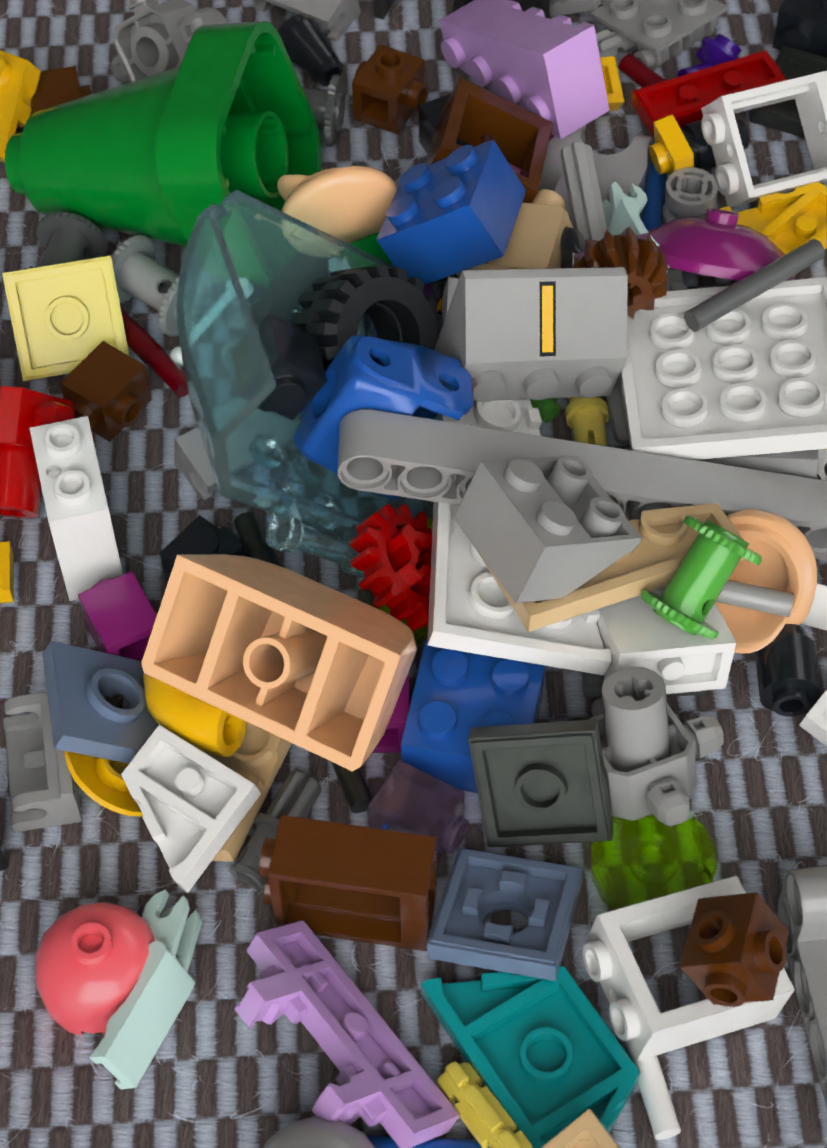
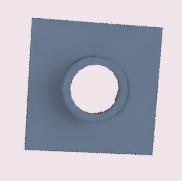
(79, 713)
(498, 882)

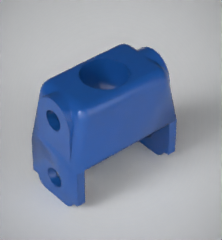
(384, 378)

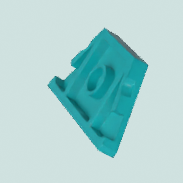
(536, 1049)

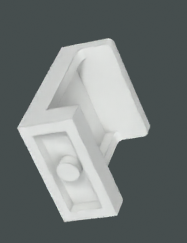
(648, 641)

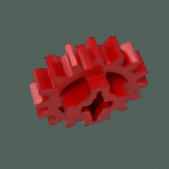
(396, 562)

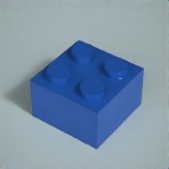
(452, 213)
(462, 693)

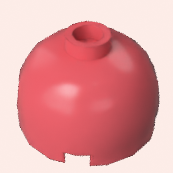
(91, 964)

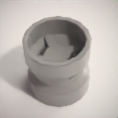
(688, 194)

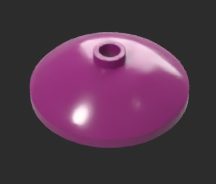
(715, 245)

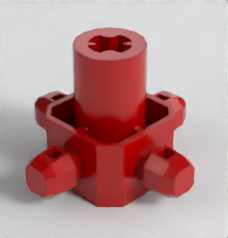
(18, 467)

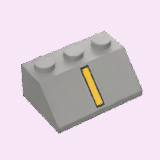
(538, 331)

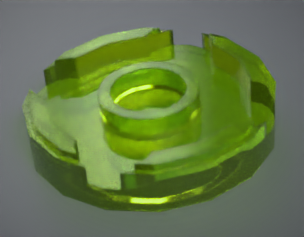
(651, 860)

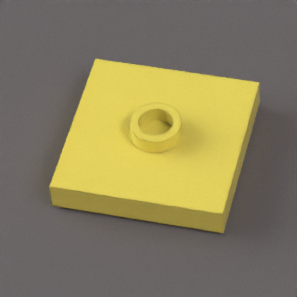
(63, 314)

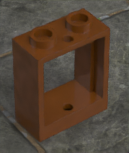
(483, 116)
(352, 881)

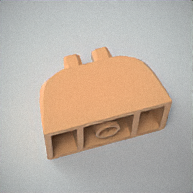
(281, 653)

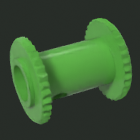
(700, 577)

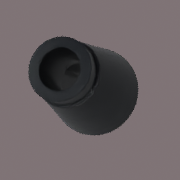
(310, 48)

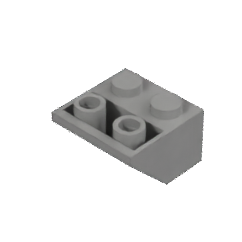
(543, 525)

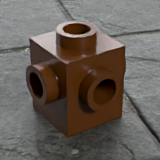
(389, 88)
(735, 949)

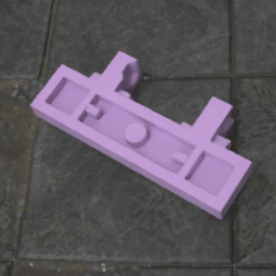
(375, 1068)

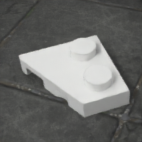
(186, 802)

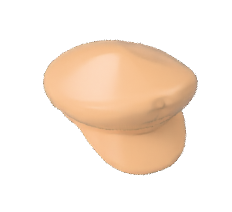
(339, 200)
(785, 566)

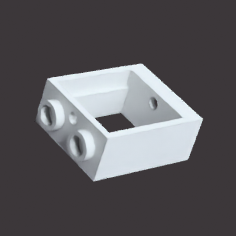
(722, 134)
(76, 504)
(631, 1002)

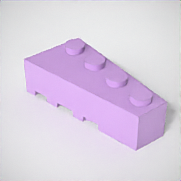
(529, 60)

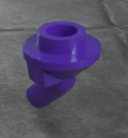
(713, 53)

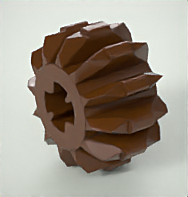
(639, 257)

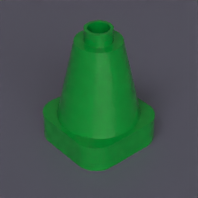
(174, 141)

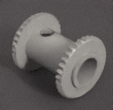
(147, 280)

